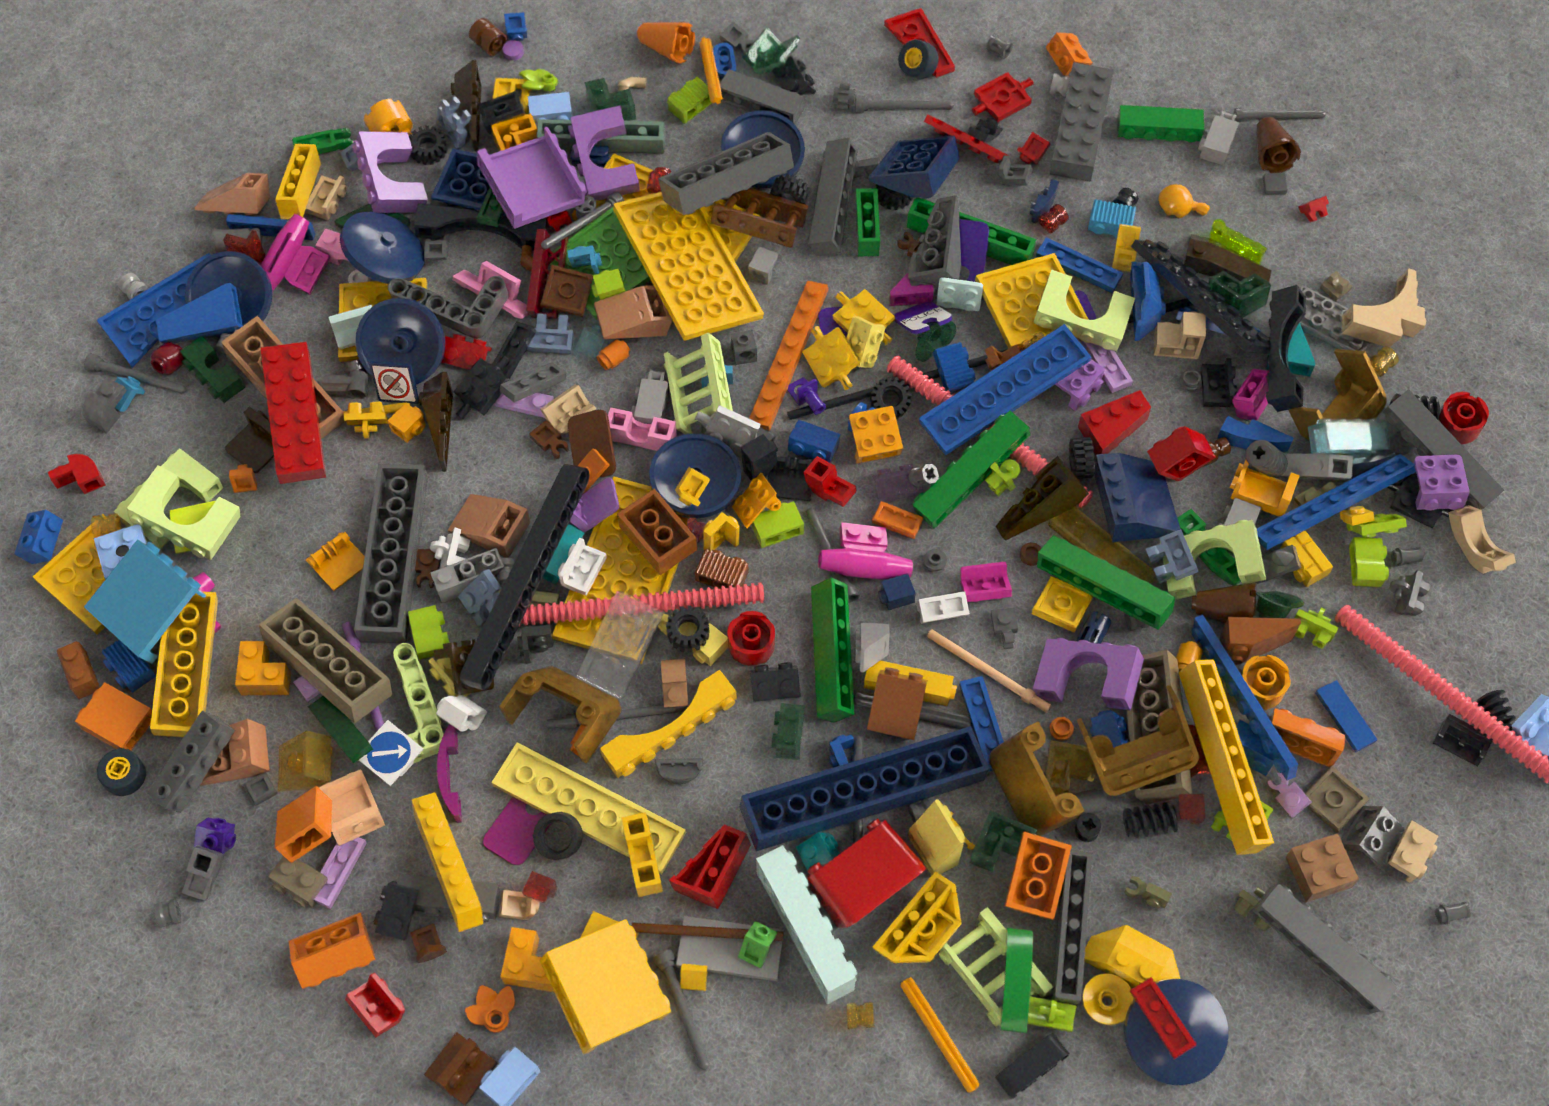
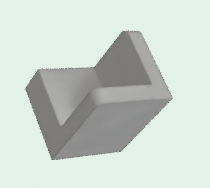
(762, 264)

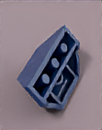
(1148, 295)

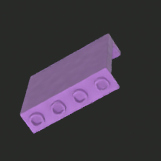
(532, 179)

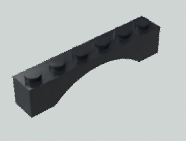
(437, 221)
(1287, 311)

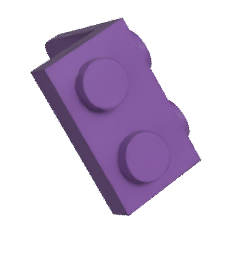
(1082, 383)
(1441, 482)
(595, 505)

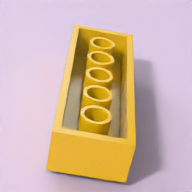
(184, 667)

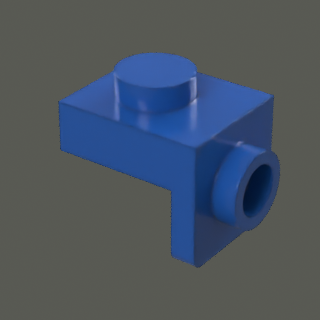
(515, 26)
(836, 749)

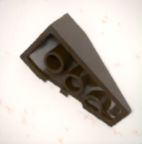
(468, 90)
(1212, 257)
(437, 405)
(1050, 496)

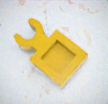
(1356, 515)

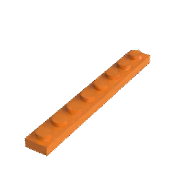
(789, 354)

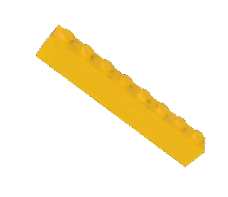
(1225, 757)

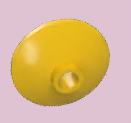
(1107, 986)

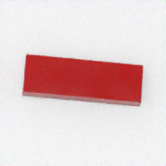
(1162, 1018)

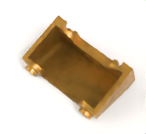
(1027, 785)

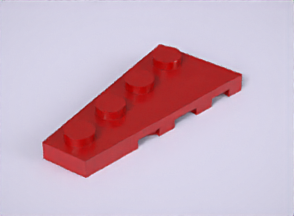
(917, 26)
(975, 145)

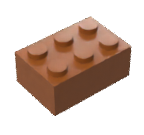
(657, 532)

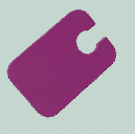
(513, 833)

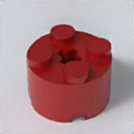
(1464, 416)
(746, 650)

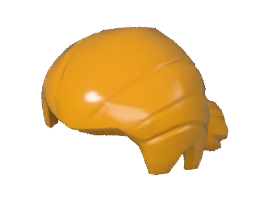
(1177, 201)

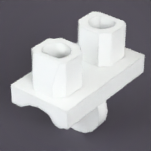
(448, 548)

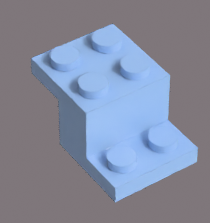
(1534, 725)

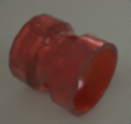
(1051, 220)

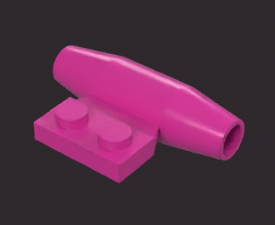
(291, 260)
(864, 554)

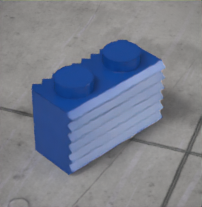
(953, 367)
(813, 441)
(131, 669)

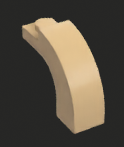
(1475, 543)

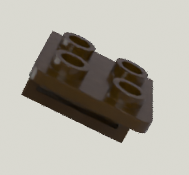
(254, 442)
(458, 657)

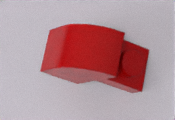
(79, 469)
(825, 483)

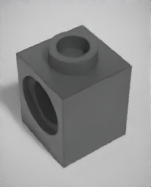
(744, 347)

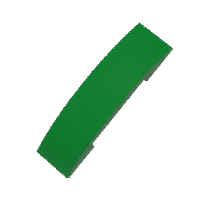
(1216, 559)
(1017, 980)

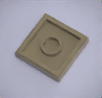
(1335, 799)

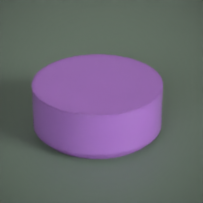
(513, 50)

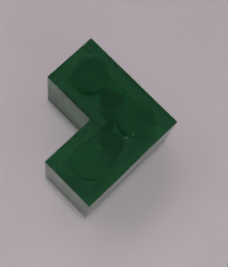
(600, 98)
(1243, 295)
(997, 836)

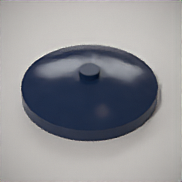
(760, 122)
(381, 247)
(240, 270)
(401, 333)
(706, 456)
(1203, 1020)

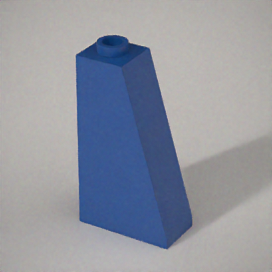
(205, 317)

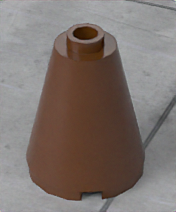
(1275, 146)
(1226, 602)

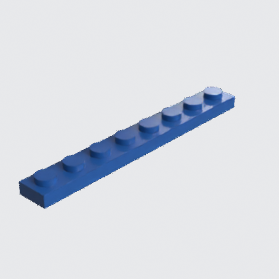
(1334, 501)
(1246, 701)

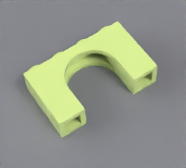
(1105, 331)
(191, 476)
(202, 537)
(1238, 538)

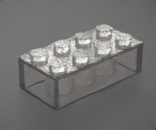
(619, 644)

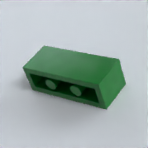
(867, 222)

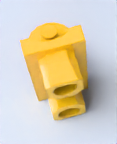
(356, 417)

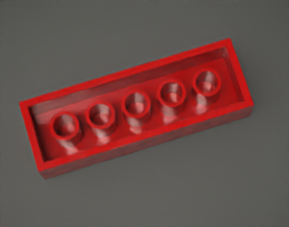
(293, 412)

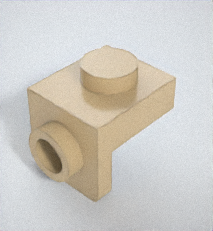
(517, 906)

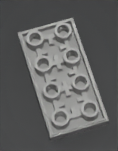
(1324, 321)
(722, 954)

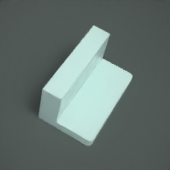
(346, 325)

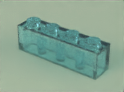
(1348, 436)

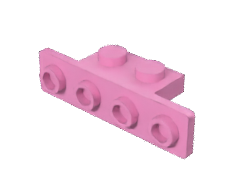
(488, 270)

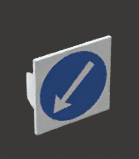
(391, 753)

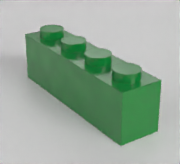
(1160, 123)

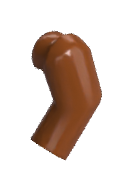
(526, 257)

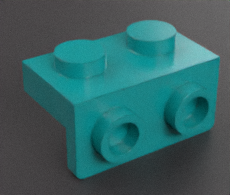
(818, 848)

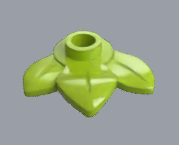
(539, 80)

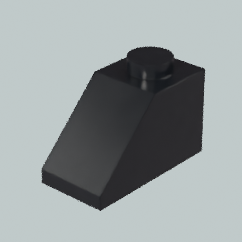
(758, 456)

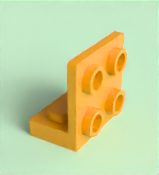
(875, 434)

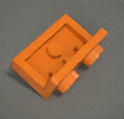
(1065, 50)

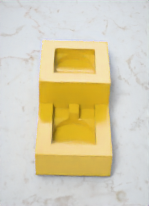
(1124, 253)

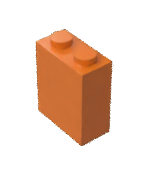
(115, 718)
(303, 824)

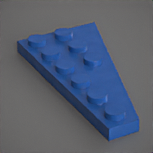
(134, 322)

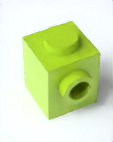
(608, 284)

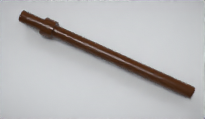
(699, 931)

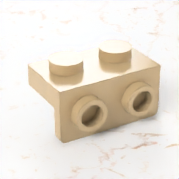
(325, 197)
(565, 406)
(1413, 850)

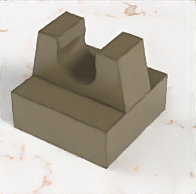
(1336, 286)

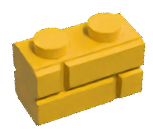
(1312, 560)

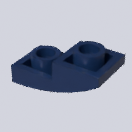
(1044, 201)

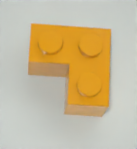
(514, 132)
(257, 675)
(521, 964)

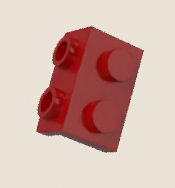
(464, 353)
(376, 1005)

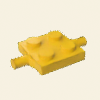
(863, 306)
(831, 357)

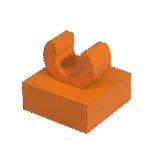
(243, 479)

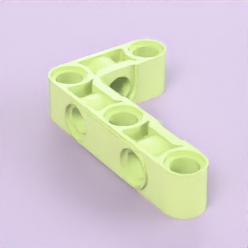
(423, 711)

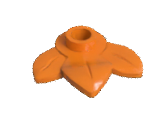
(490, 1005)

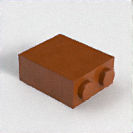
(897, 703)

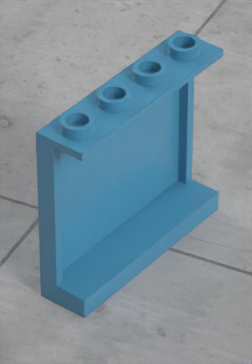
(142, 598)

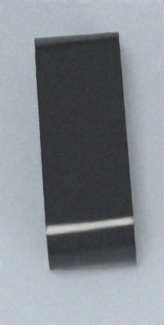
(1031, 1065)

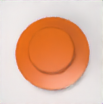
(1061, 728)

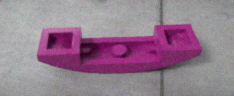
(448, 747)

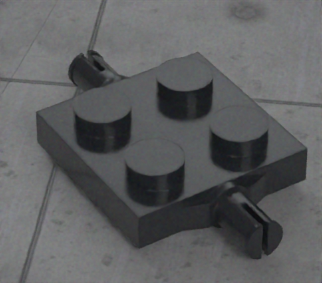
(481, 386)
(1405, 499)

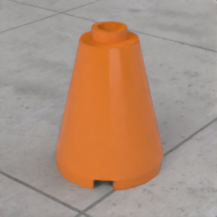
(668, 39)

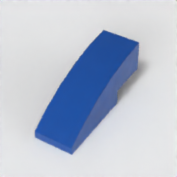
(1243, 435)

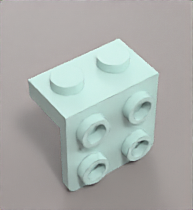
(959, 294)

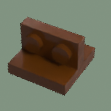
(460, 1068)

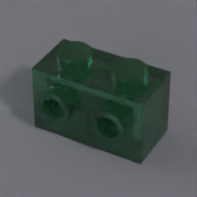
(790, 731)

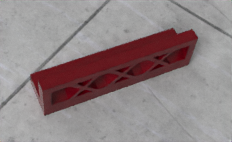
(539, 273)

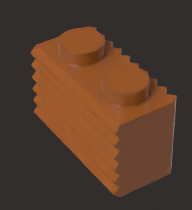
(720, 571)
(78, 669)

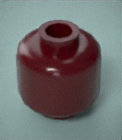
(167, 358)

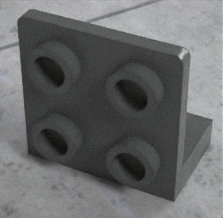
(1376, 835)

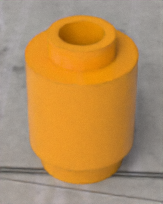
(1188, 653)

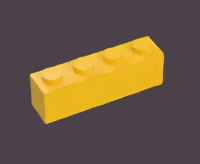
(298, 181)

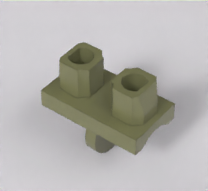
(1246, 903)

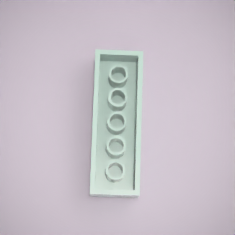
(805, 924)

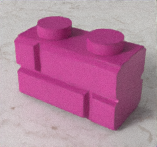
(1251, 396)

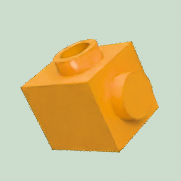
(407, 422)

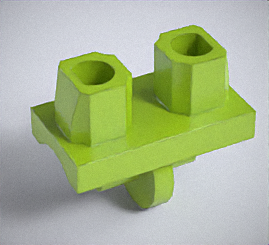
(1002, 477)
(1315, 624)
(1051, 1014)

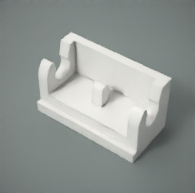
(943, 607)

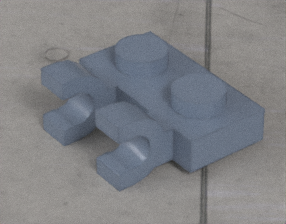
(451, 123)
(552, 340)
(1178, 554)
(479, 592)

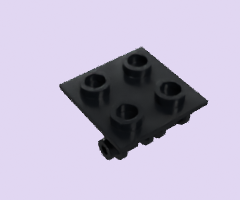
(789, 479)

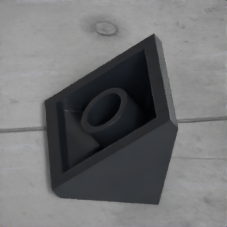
(501, 109)

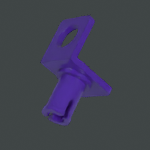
(807, 394)

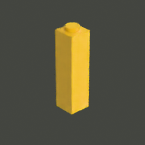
(938, 688)

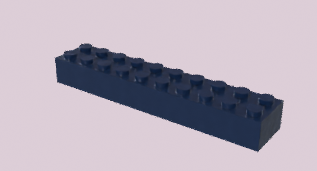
(863, 788)

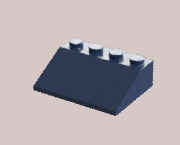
(917, 166)
(462, 181)
(1134, 498)

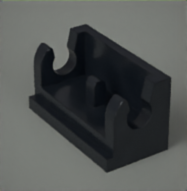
(1462, 740)

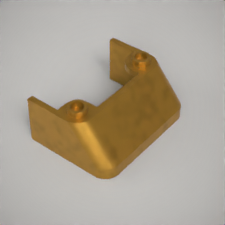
(1358, 397)
(595, 708)
(1145, 758)

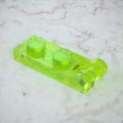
(1237, 241)

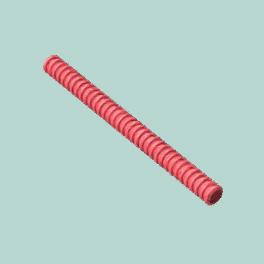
(939, 395)
(660, 601)
(1444, 691)

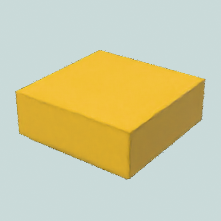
(693, 977)

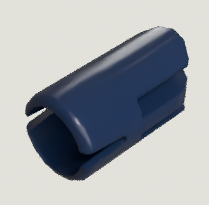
(598, 155)
(1095, 629)

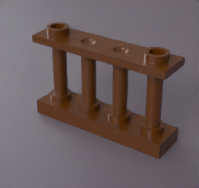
(764, 204)

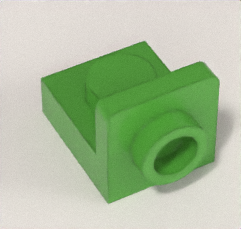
(757, 944)

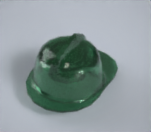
(935, 338)
(1276, 604)

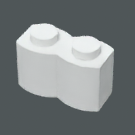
(461, 712)

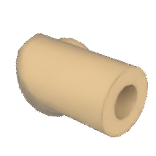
(634, 82)

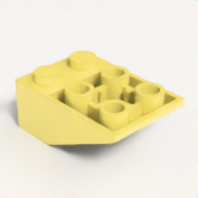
(937, 839)

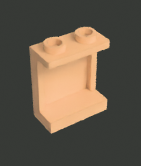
(352, 807)

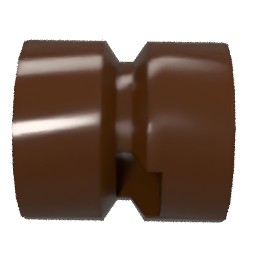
(487, 36)

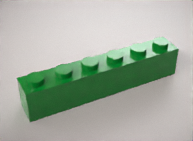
(1002, 243)
(971, 469)
(1106, 582)
(832, 650)

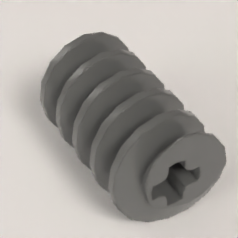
(1266, 458)

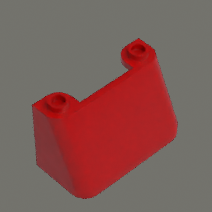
(864, 874)

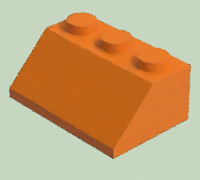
(1308, 738)
(1038, 876)
(331, 951)

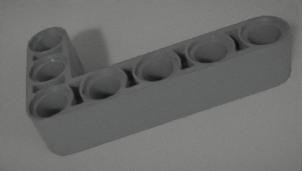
(450, 308)

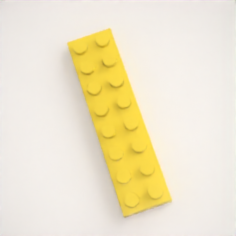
(598, 810)

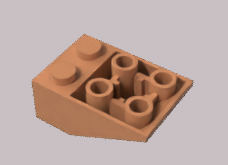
(242, 195)
(633, 314)
(492, 523)
(242, 756)

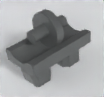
(1407, 590)

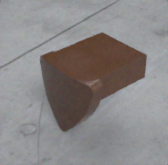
(427, 943)

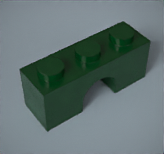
(223, 382)

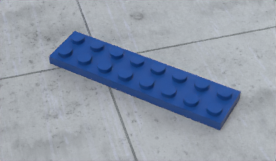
(1004, 389)

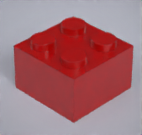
(1181, 453)

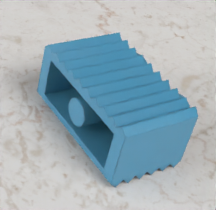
(1107, 217)

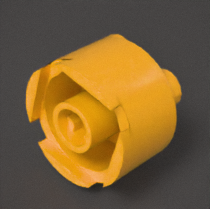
(388, 117)
(1267, 679)

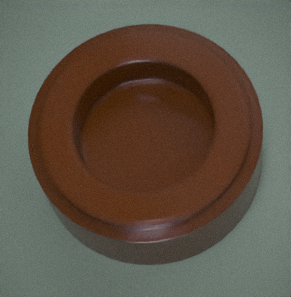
(1029, 553)

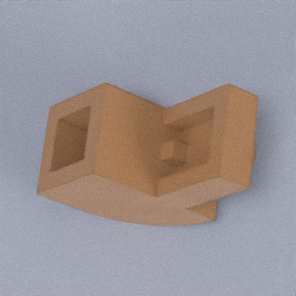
(674, 683)

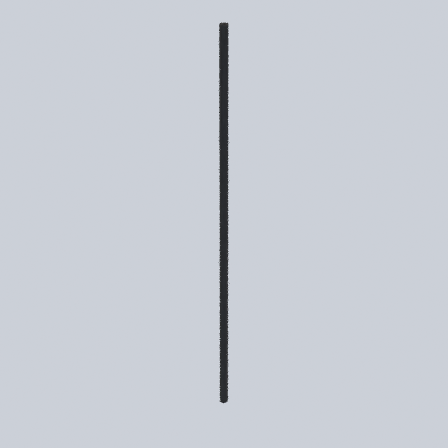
(863, 394)

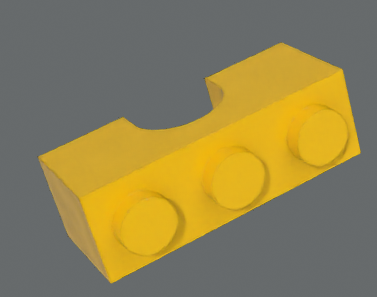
(642, 854)

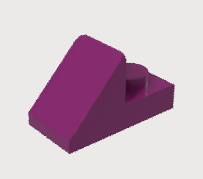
(906, 294)

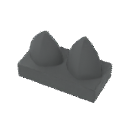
(1280, 562)

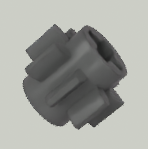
(843, 96)

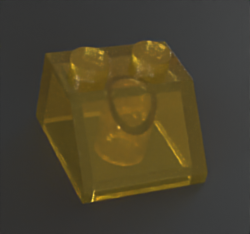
(305, 762)

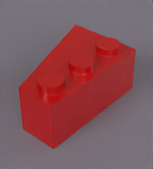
(1114, 421)
(713, 868)

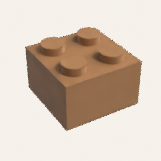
(1322, 867)

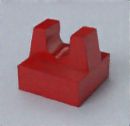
(1310, 208)

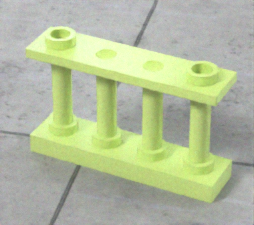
(716, 387)
(988, 925)

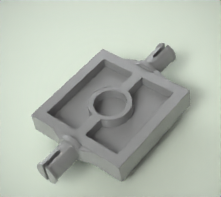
(729, 428)

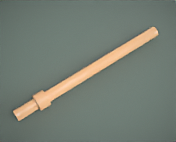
(1027, 695)

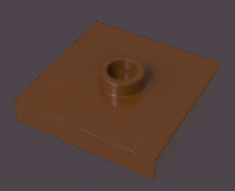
(567, 291)

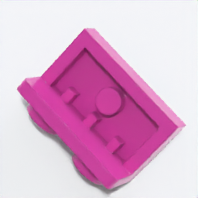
(985, 581)

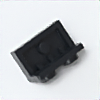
(793, 77)
(1218, 384)
(775, 682)
(396, 910)

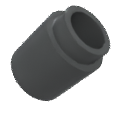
(1092, 801)

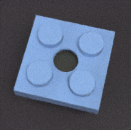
(115, 545)

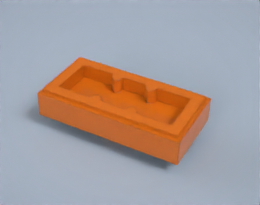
(595, 464)
(897, 520)

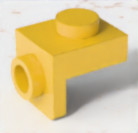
(691, 487)

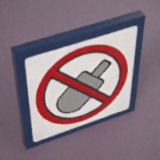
(394, 382)

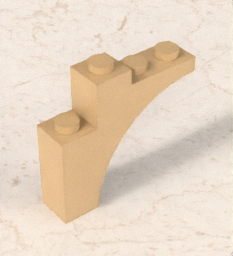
(1388, 321)

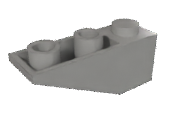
(1320, 466)
(456, 577)
(871, 644)

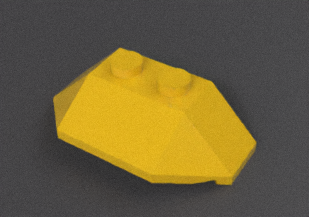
(923, 924)
(1130, 956)

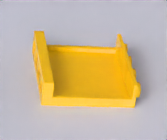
(605, 985)

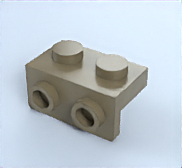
(298, 880)

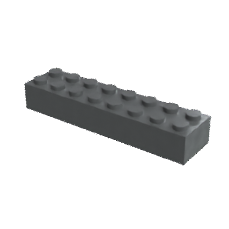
(391, 554)

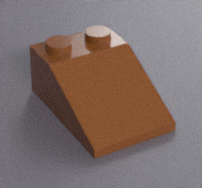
(1256, 636)

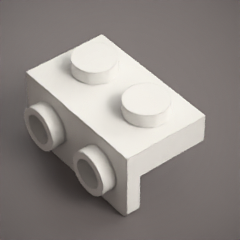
(581, 567)

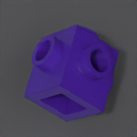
(215, 835)

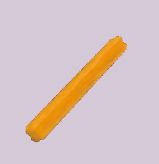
(710, 70)
(940, 1035)

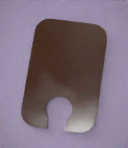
(590, 432)

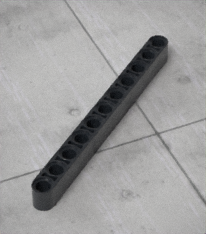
(524, 577)

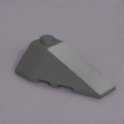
(940, 245)

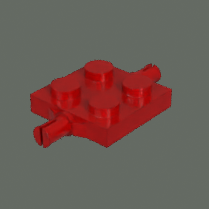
(1002, 97)

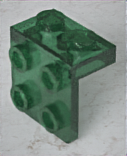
(769, 52)

